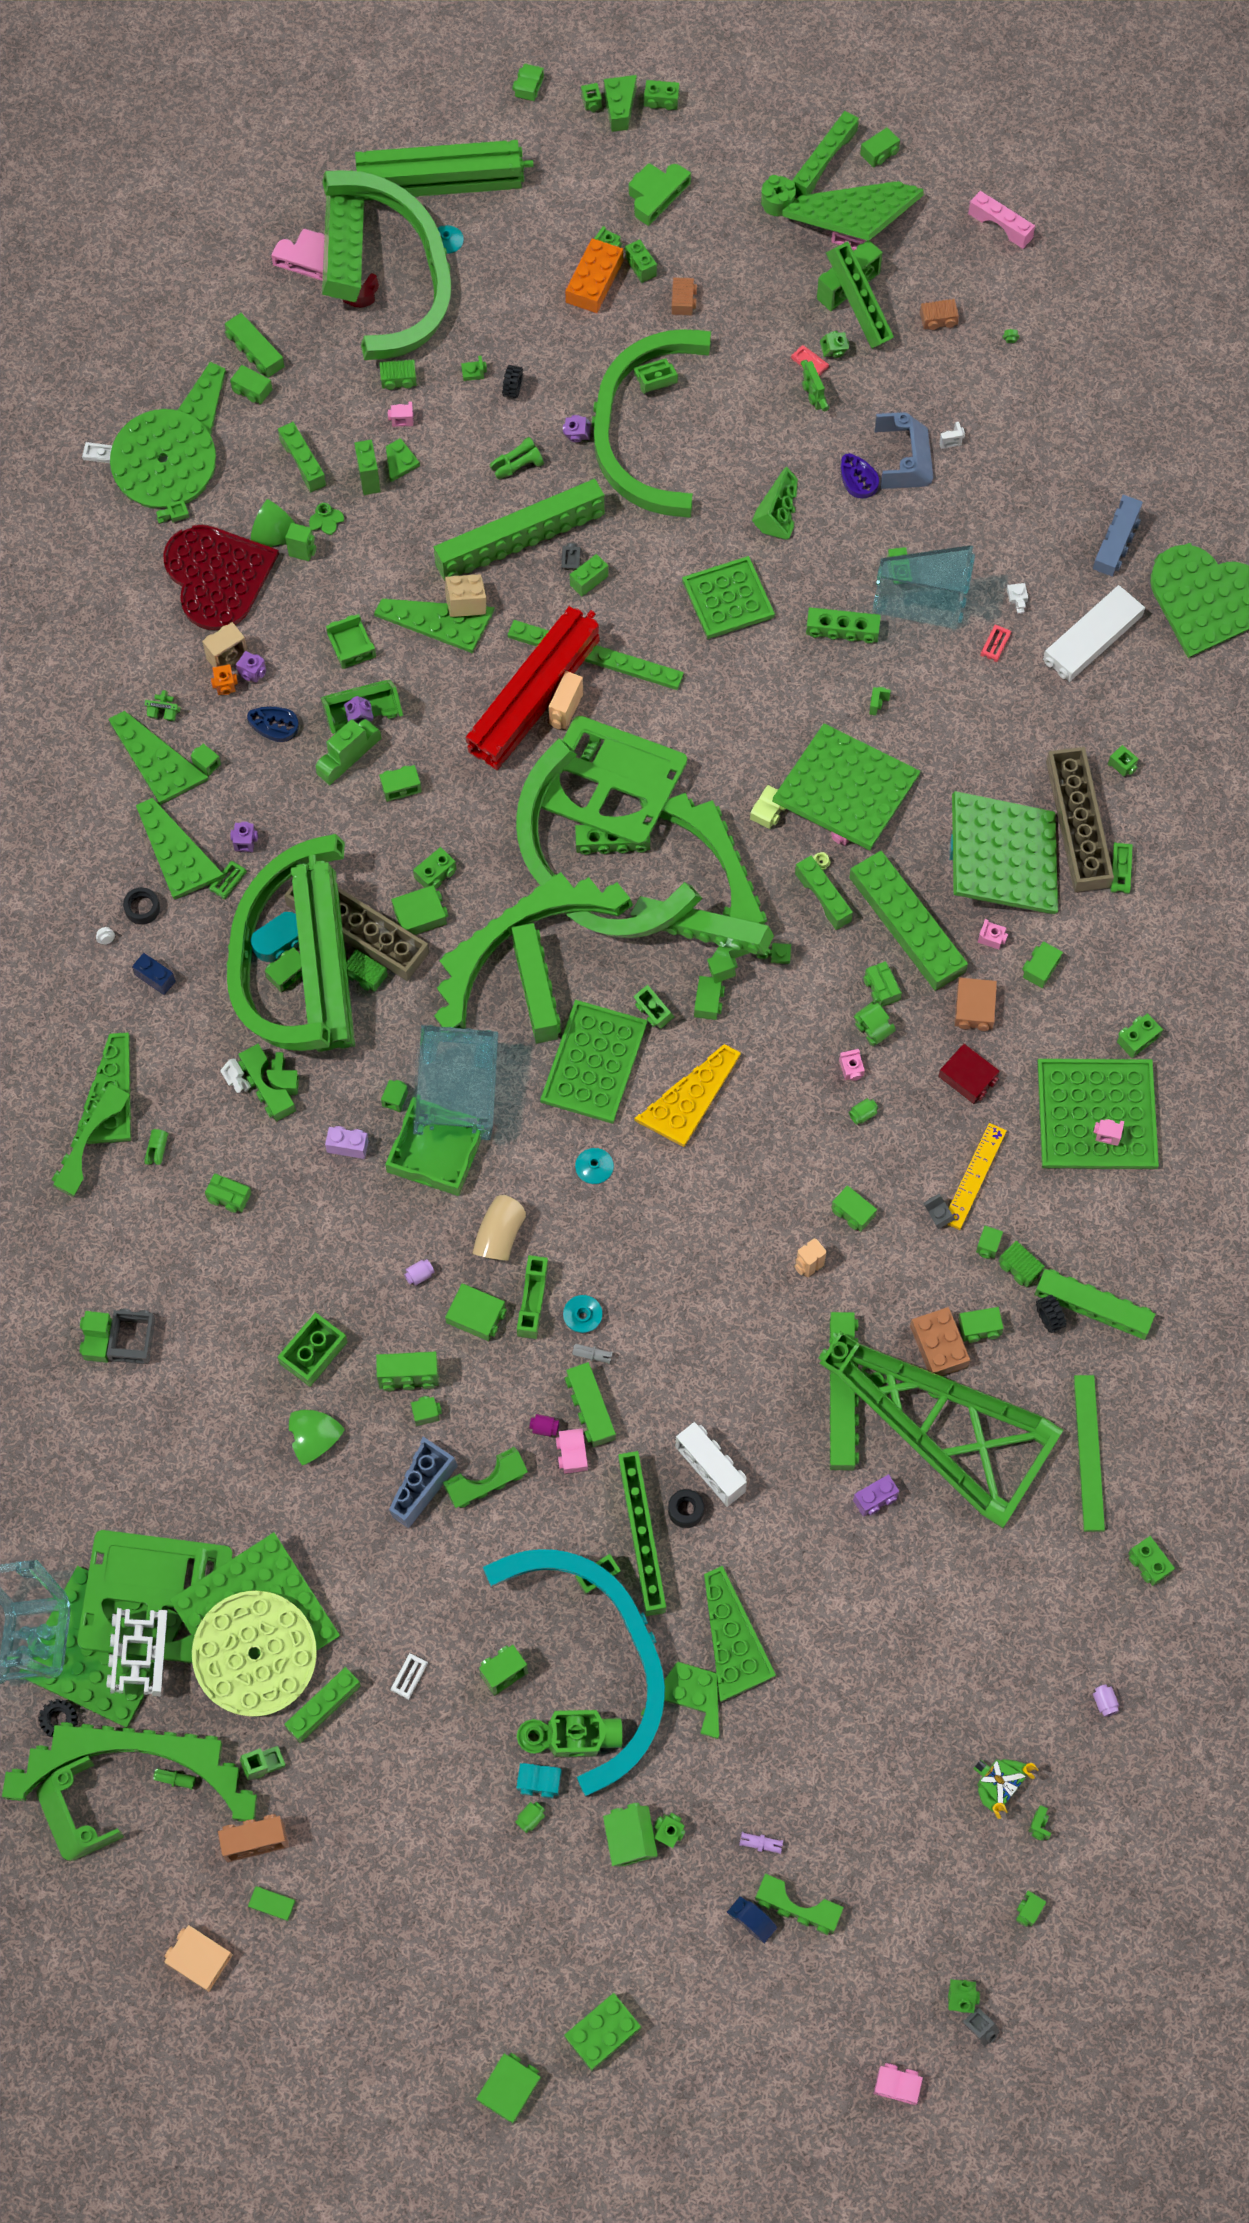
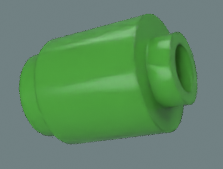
(863, 1111)
(530, 1816)

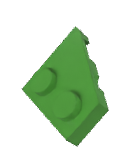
(400, 459)

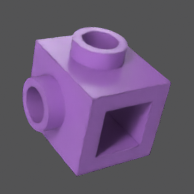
(577, 428)
(251, 667)
(358, 709)
(244, 837)

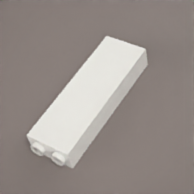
(1093, 633)

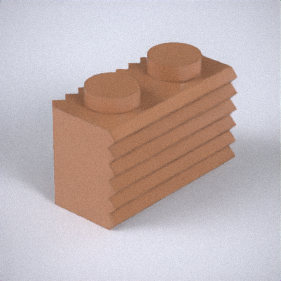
(683, 296)
(939, 314)

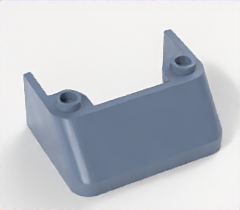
(914, 470)

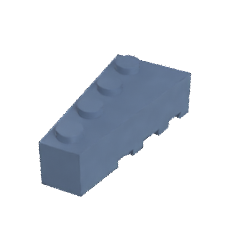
(421, 1482)

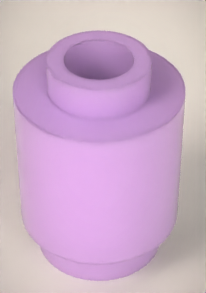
(419, 1272)
(1106, 1700)

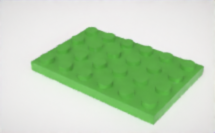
(594, 1061)

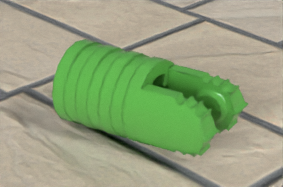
(156, 1147)

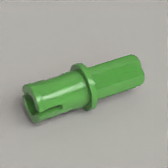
(174, 1778)

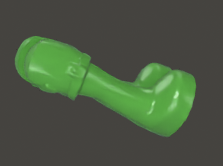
(505, 468)

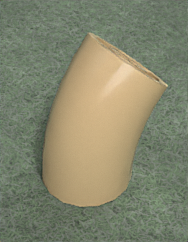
(499, 1228)

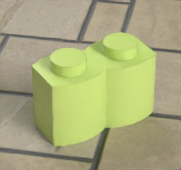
(765, 811)

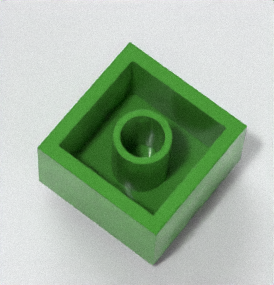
(503, 1669)

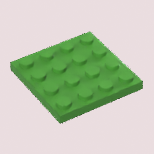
(728, 597)

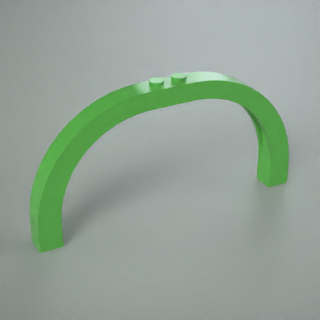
(380, 189)
(650, 347)
(527, 819)
(240, 947)

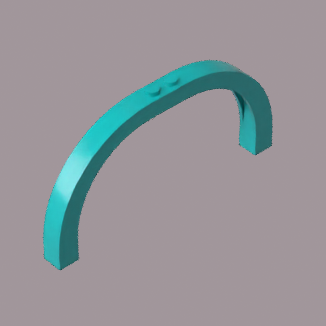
(563, 1561)

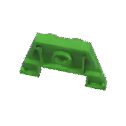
(695, 1690)

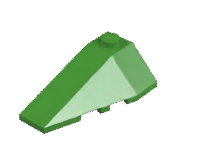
(775, 510)

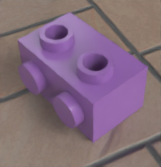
(876, 1495)

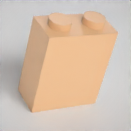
(565, 700)
(197, 1958)

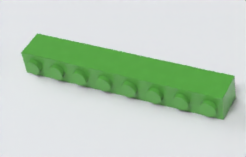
(714, 928)
(843, 1403)
(642, 1533)

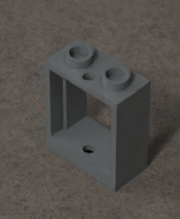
(127, 1355)

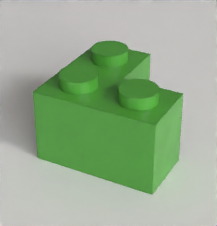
(96, 1328)

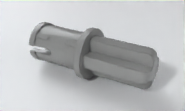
(592, 1353)

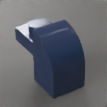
(752, 1918)

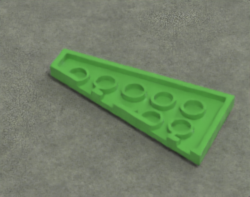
(204, 396)
(435, 621)
(158, 763)
(179, 857)
(116, 1071)
(736, 1648)

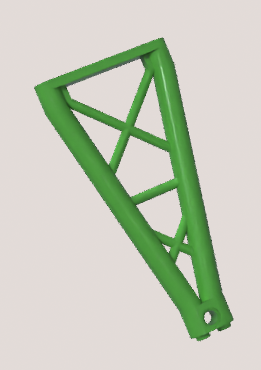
(891, 1412)

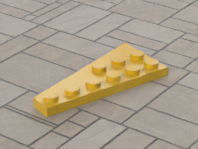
(687, 1101)

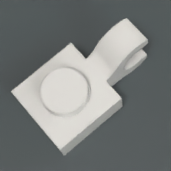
(1018, 595)
(233, 1075)

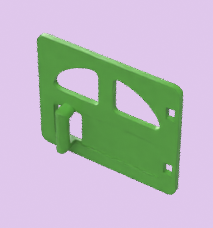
(623, 765)
(141, 1572)

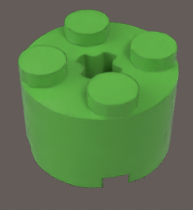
(777, 194)
(874, 1022)

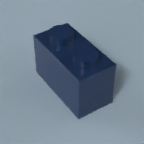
(153, 974)

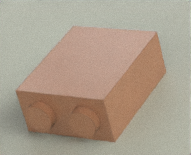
(975, 1004)

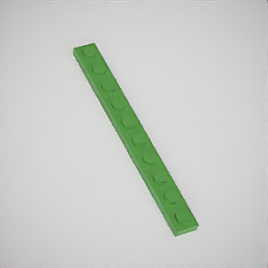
(606, 658)

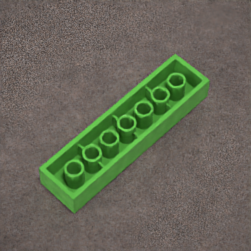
(343, 247)
(908, 920)

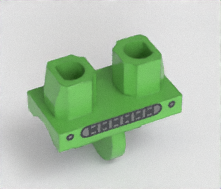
(154, 706)

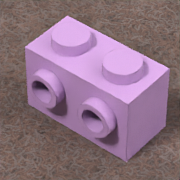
(346, 1142)

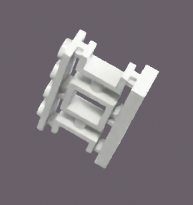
(153, 1652)

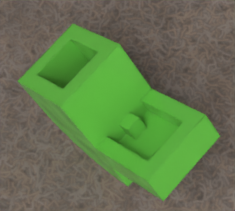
(281, 1078)
(261, 1762)

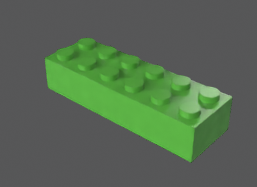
(536, 983)

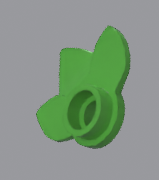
(325, 521)

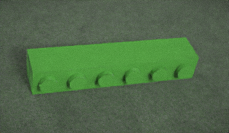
(859, 294)
(1096, 1304)

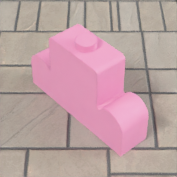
(304, 256)

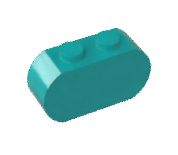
(276, 937)

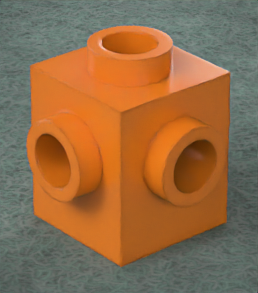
(224, 680)

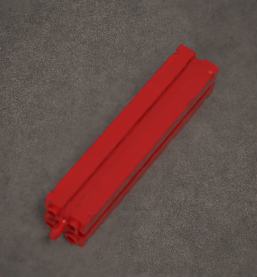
(533, 687)

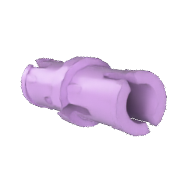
(761, 1843)

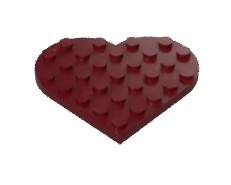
(217, 573)

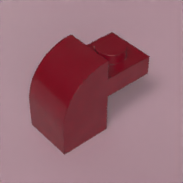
(366, 295)

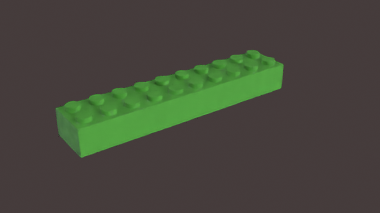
(520, 529)

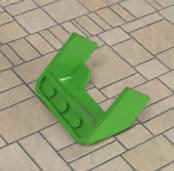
(381, 695)
(71, 1842)

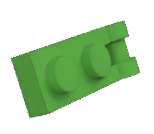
(1121, 867)

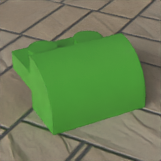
(656, 375)

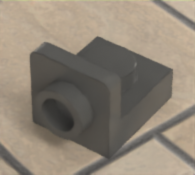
(571, 556)
(938, 1211)
(982, 2027)

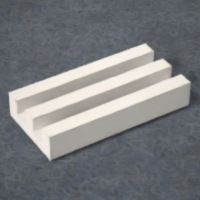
(401, 1691)

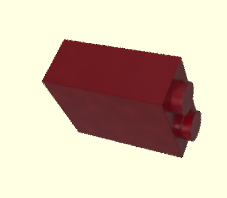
(969, 1074)

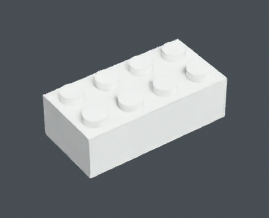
(711, 1463)

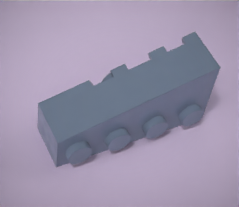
(1118, 536)

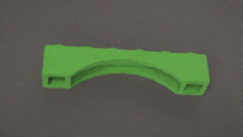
(838, 136)
(110, 1105)

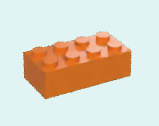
(594, 275)

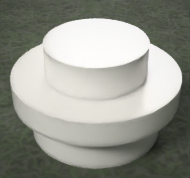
(105, 935)

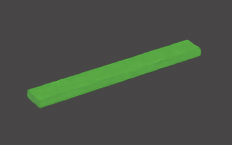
(1089, 1453)

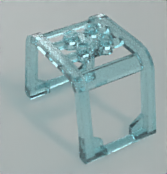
(23, 1655)

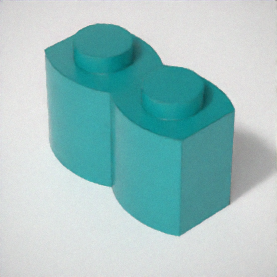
(539, 1780)

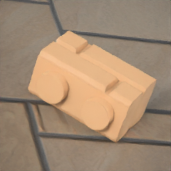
(810, 1258)

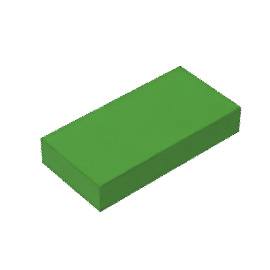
(271, 1903)

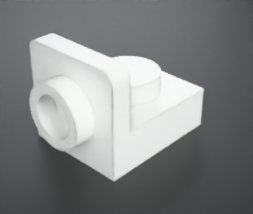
(952, 438)

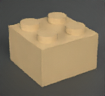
(465, 595)
(225, 646)

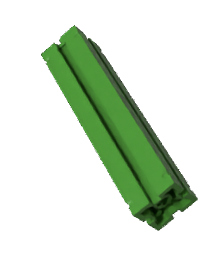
(448, 167)
(323, 950)

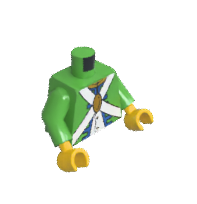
(1001, 1782)

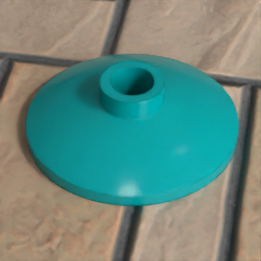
(453, 241)
(594, 1174)
(579, 1305)

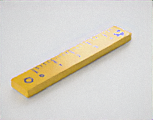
(975, 1174)

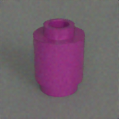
(544, 1425)

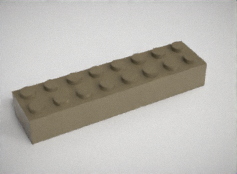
(1079, 819)
(377, 936)

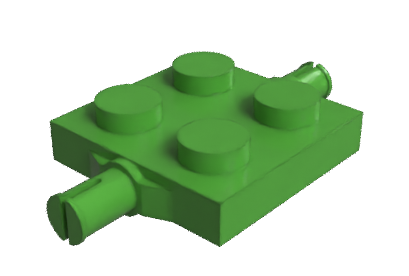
(814, 386)

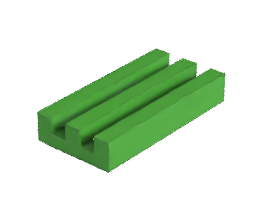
(213, 888)

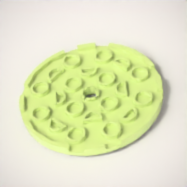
(258, 1684)

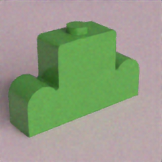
(657, 190)
(346, 748)

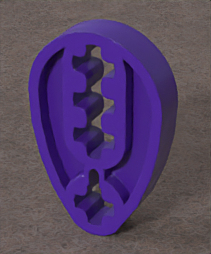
(851, 481)

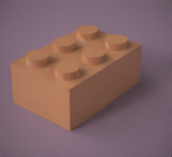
(940, 1342)
(252, 1838)

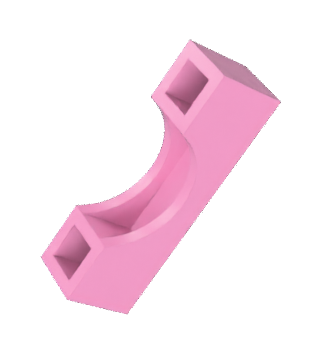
(1017, 228)

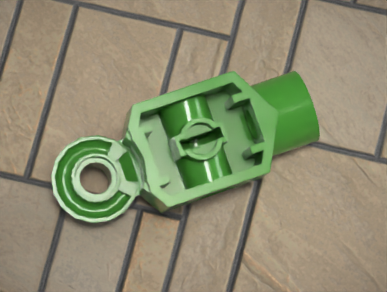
(572, 1734)

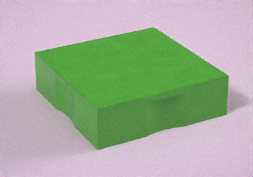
(437, 1157)

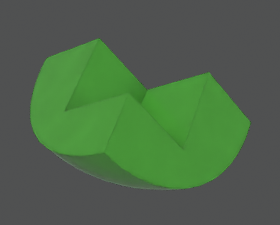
(271, 525)
(313, 1434)

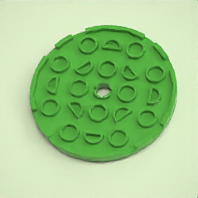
(169, 434)

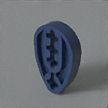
(273, 732)

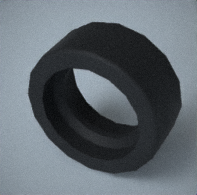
(143, 918)

